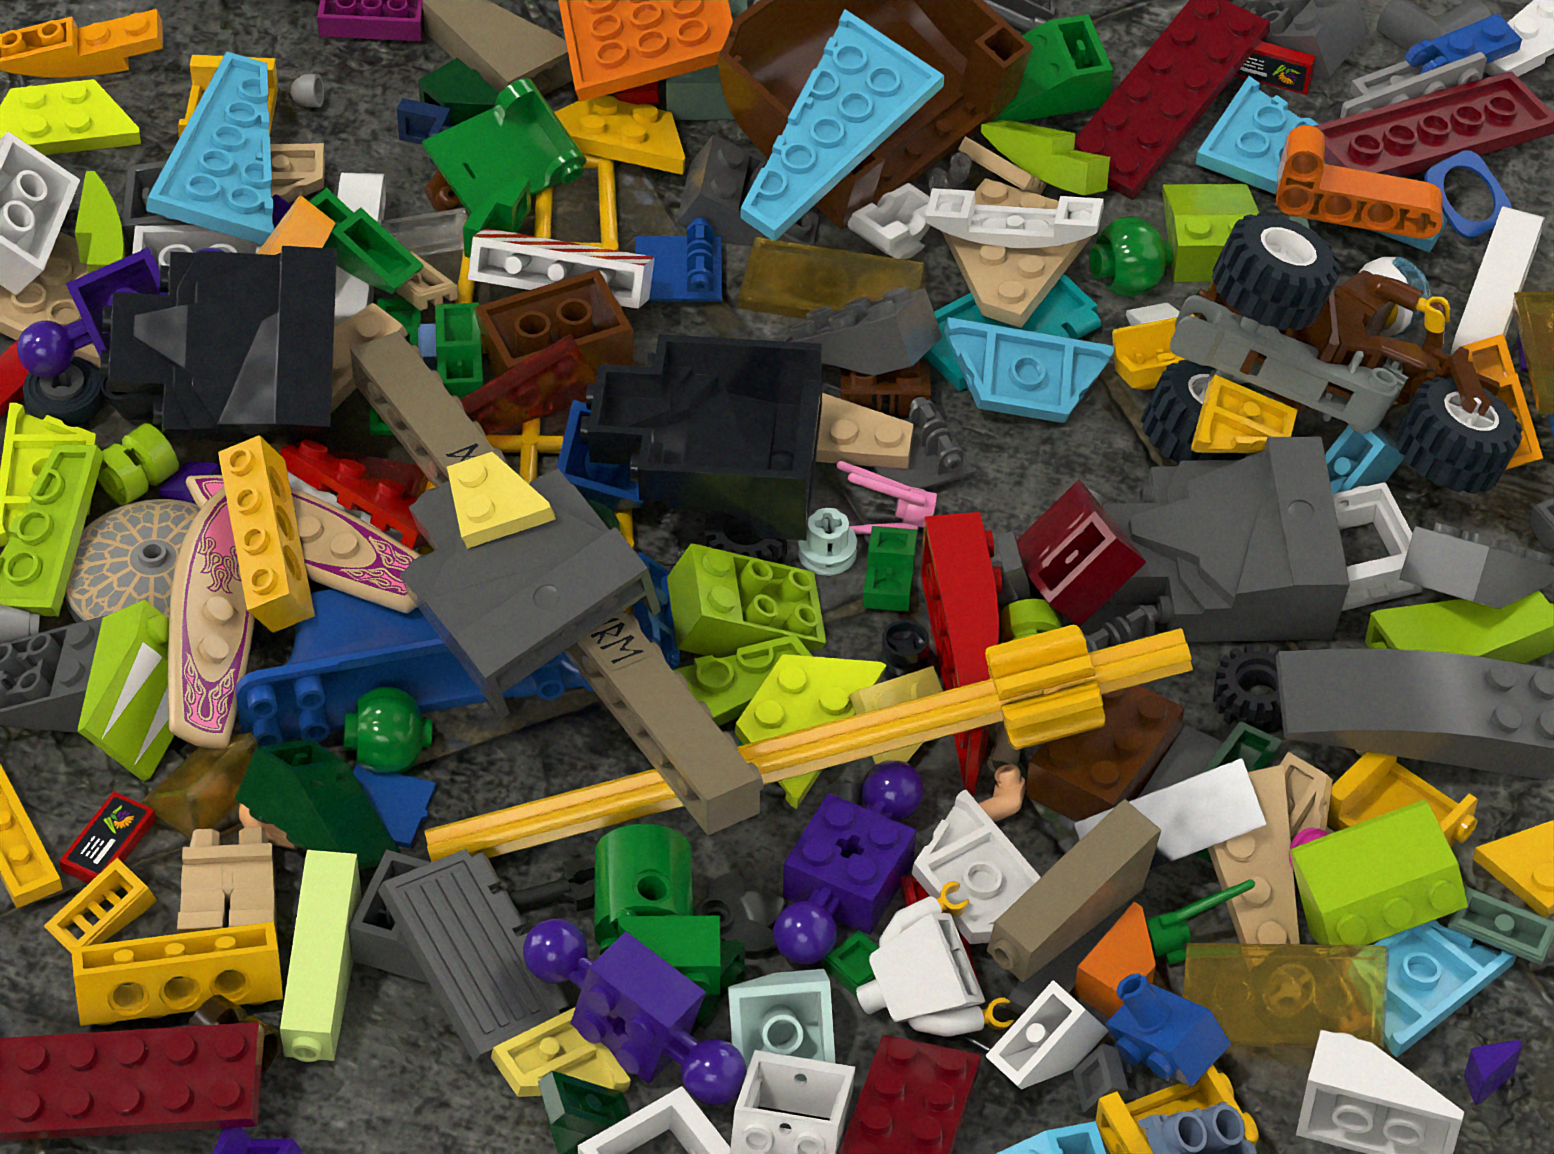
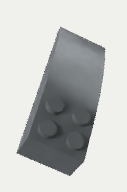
(1422, 707)

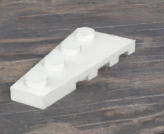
(1536, 29)

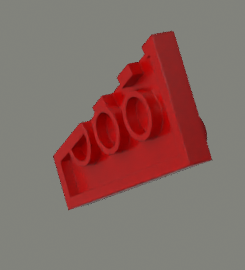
(355, 488)

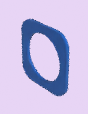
(1473, 162)

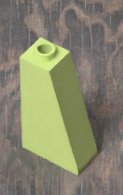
(320, 956)

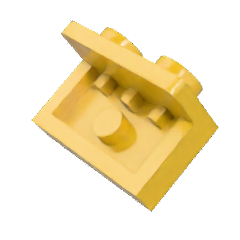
(1144, 352)

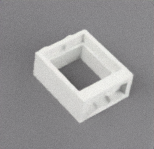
(1378, 578)
(774, 1085)
(672, 1112)

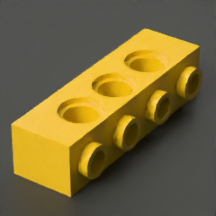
(266, 534)
(154, 961)

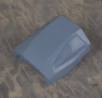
(1198, 1131)

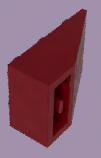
(1078, 555)

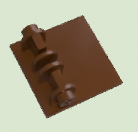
(906, 383)

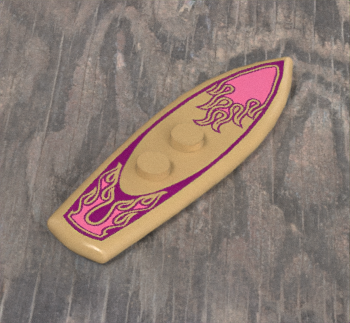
(339, 548)
(207, 630)

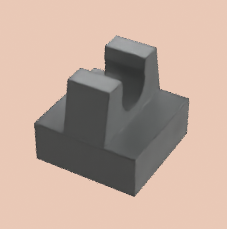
(1102, 1075)

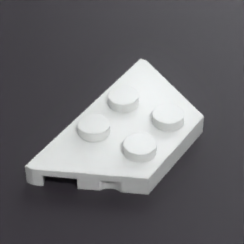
(980, 858)

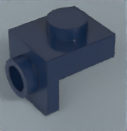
(421, 120)

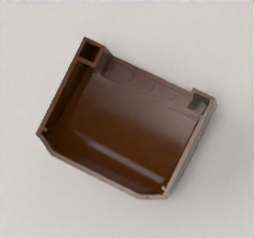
(782, 41)

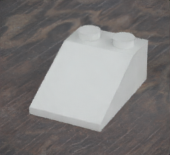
(1373, 1103)

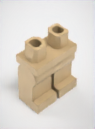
(227, 876)

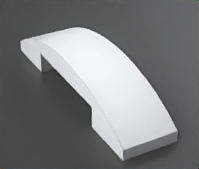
(1013, 226)

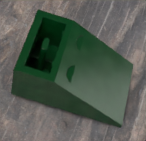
(314, 801)

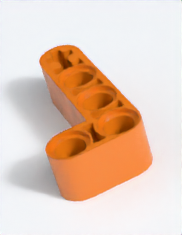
(1350, 195)

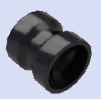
(904, 648)

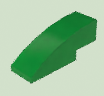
(365, 246)
(458, 348)

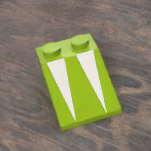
(129, 689)

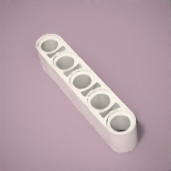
(369, 193)
(1499, 276)

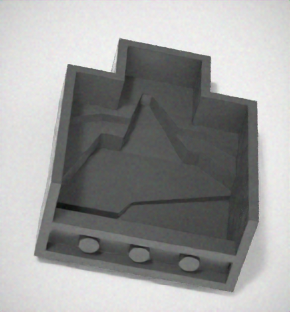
(1239, 546)
(524, 594)

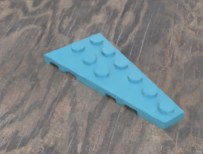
(1251, 141)

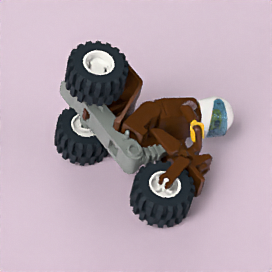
(1329, 351)

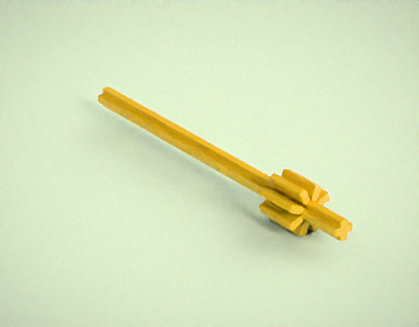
(1036, 686)

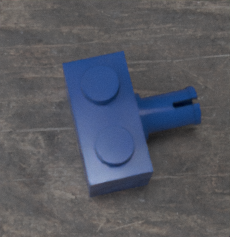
(1165, 1031)

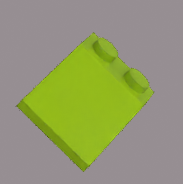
(1200, 223)

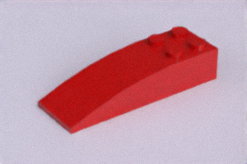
(962, 615)

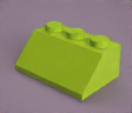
(1378, 877)

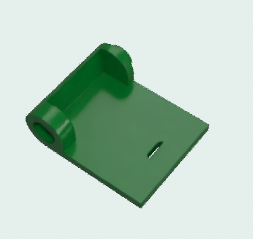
(505, 143)

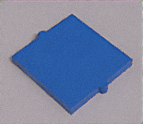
(398, 801)

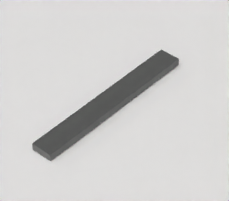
(1183, 761)

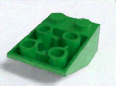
(1063, 72)

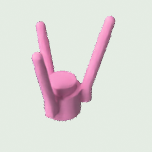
(912, 502)

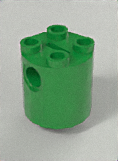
(640, 874)

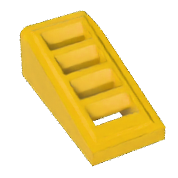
(100, 888)

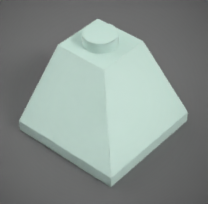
(783, 1016)

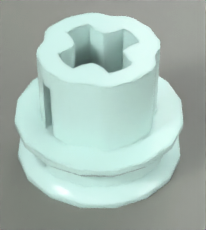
(821, 531)

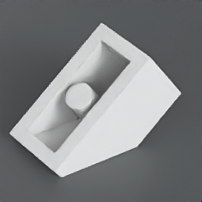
(1047, 1039)

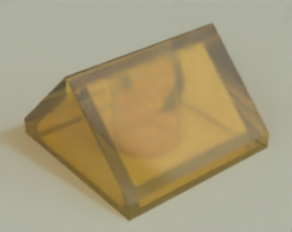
(203, 786)

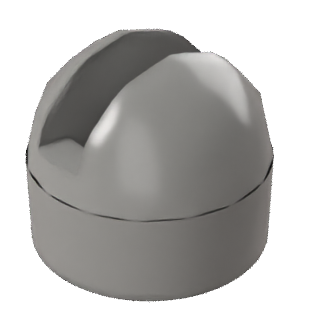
(308, 90)

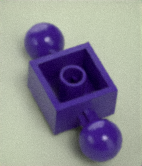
(49, 348)
(848, 863)
(636, 1009)

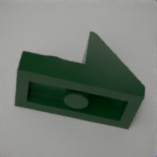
(579, 1109)

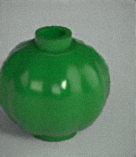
(1132, 255)
(386, 731)

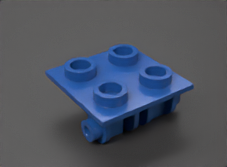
(685, 266)

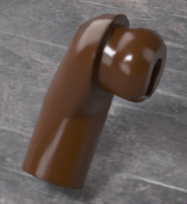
(441, 194)

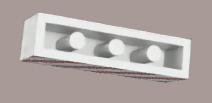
(537, 261)

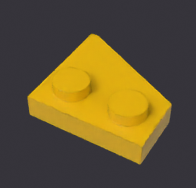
(1239, 419)

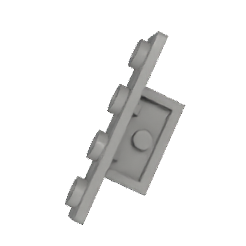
(1405, 82)

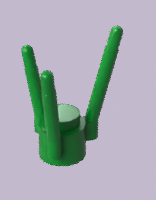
(1171, 930)

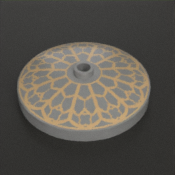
(128, 558)

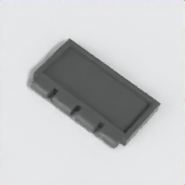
(471, 950)

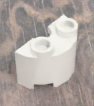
(895, 222)

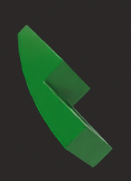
(500, 211)
(890, 568)

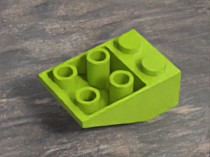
(740, 601)

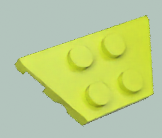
(66, 118)
(24, 453)
(803, 695)

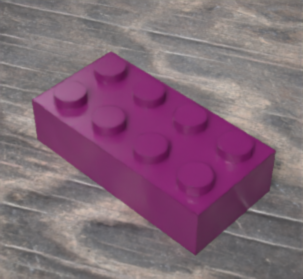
(371, 19)

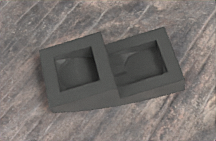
(1013, 574)

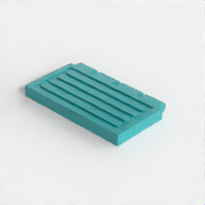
(1062, 313)

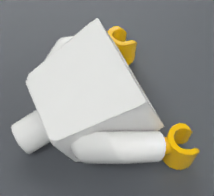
(926, 972)

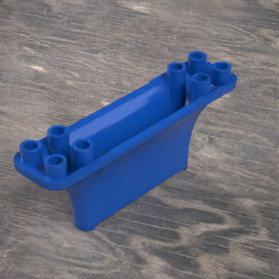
(363, 647)

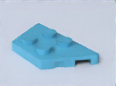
(1025, 369)
(1431, 977)

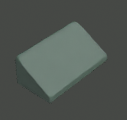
(1504, 926)

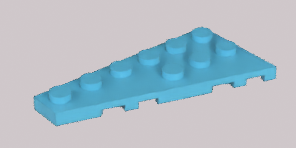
(841, 116)
(223, 158)

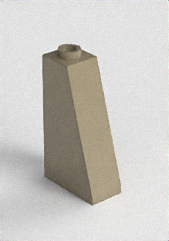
(498, 43)
(1076, 892)

